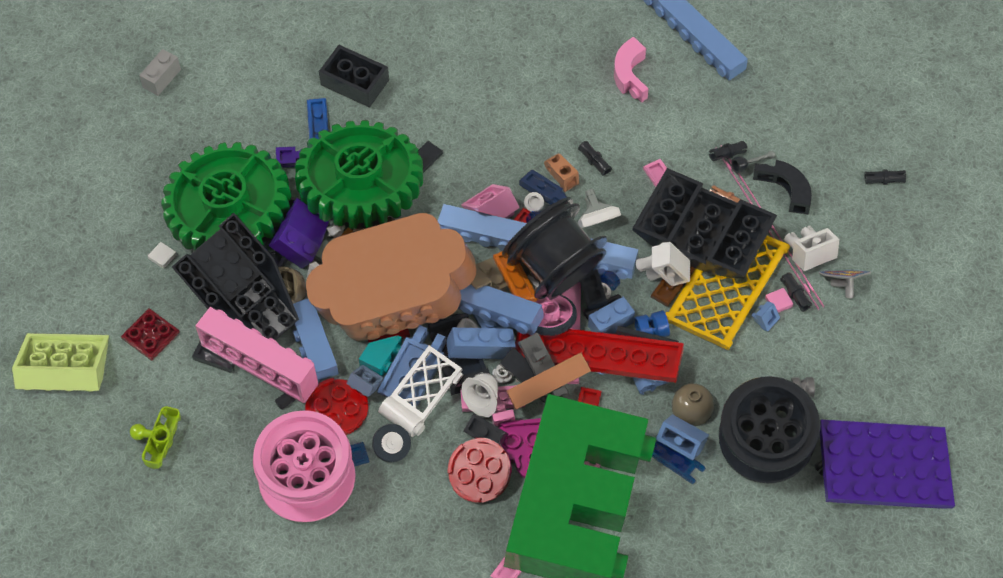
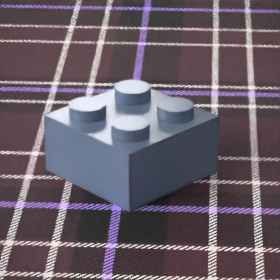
(365, 380)

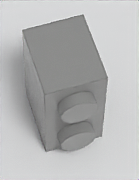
(160, 72)

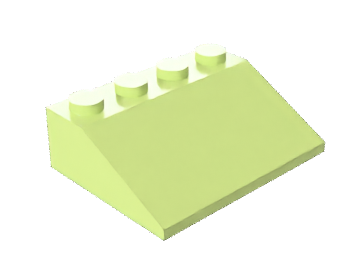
(61, 362)

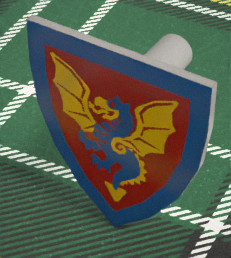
(848, 282)

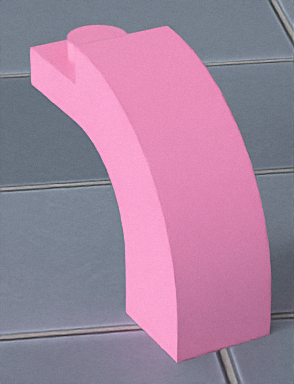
(627, 57)

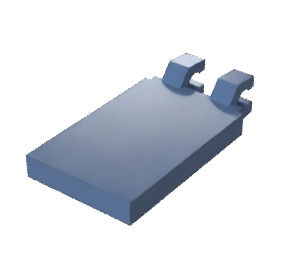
(405, 360)

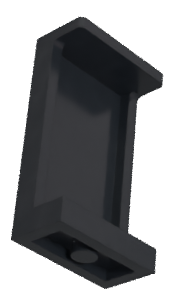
(469, 365)

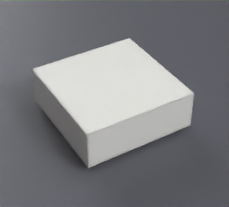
(162, 255)

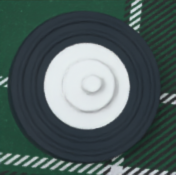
(391, 443)

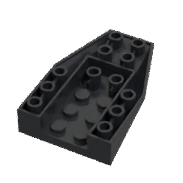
(239, 278)

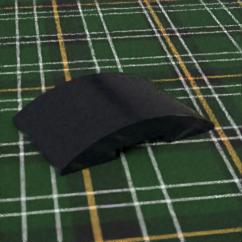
(704, 226)

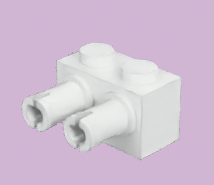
(813, 248)
(666, 263)

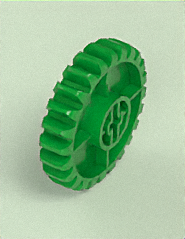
(359, 174)
(225, 184)

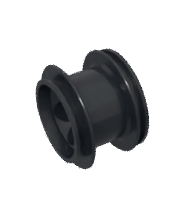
(555, 249)
(771, 395)

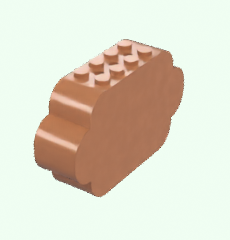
(391, 277)

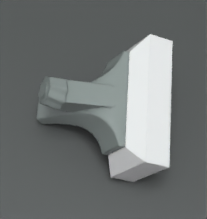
(596, 211)

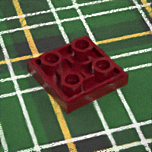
(150, 334)

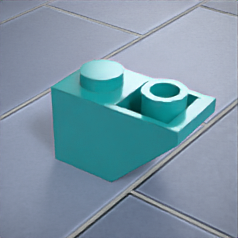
(380, 354)

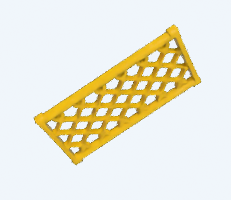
(725, 343)

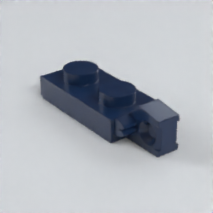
(537, 183)

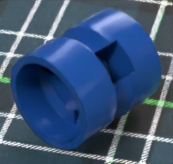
(658, 323)

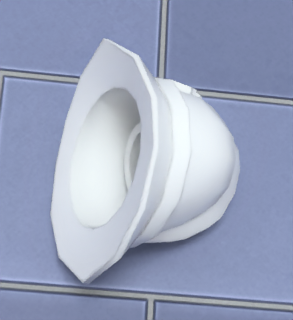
(481, 394)

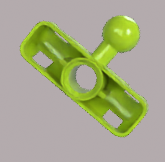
(154, 447)

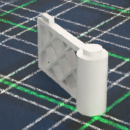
(408, 416)

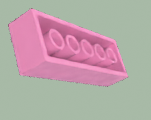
(257, 354)

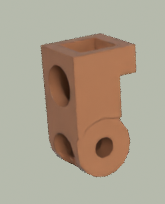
(562, 172)

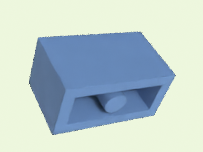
(611, 316)
(682, 437)

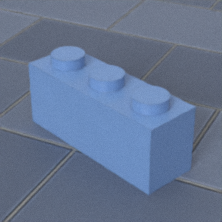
(480, 343)

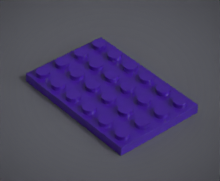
(886, 464)

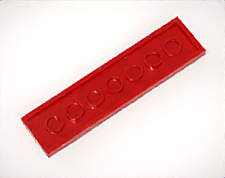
(615, 353)

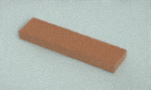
(548, 381)

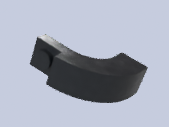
(791, 180)

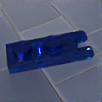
(676, 461)

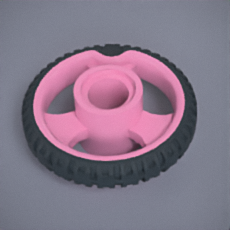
(551, 322)

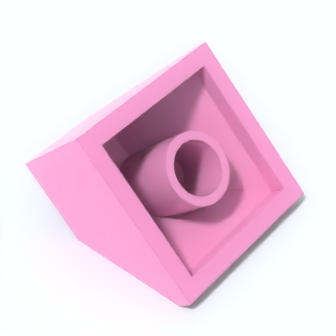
(494, 201)

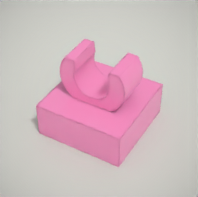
(502, 415)

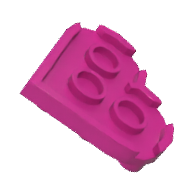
(520, 442)

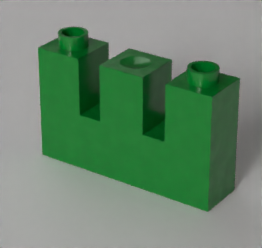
(565, 489)

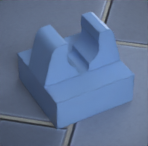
(766, 316)

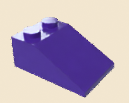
(299, 235)

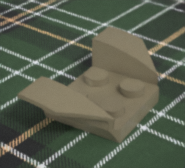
(489, 274)

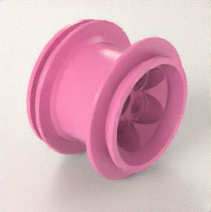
(306, 439)

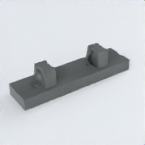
(535, 350)

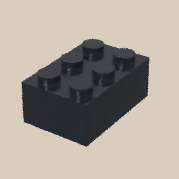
(354, 75)

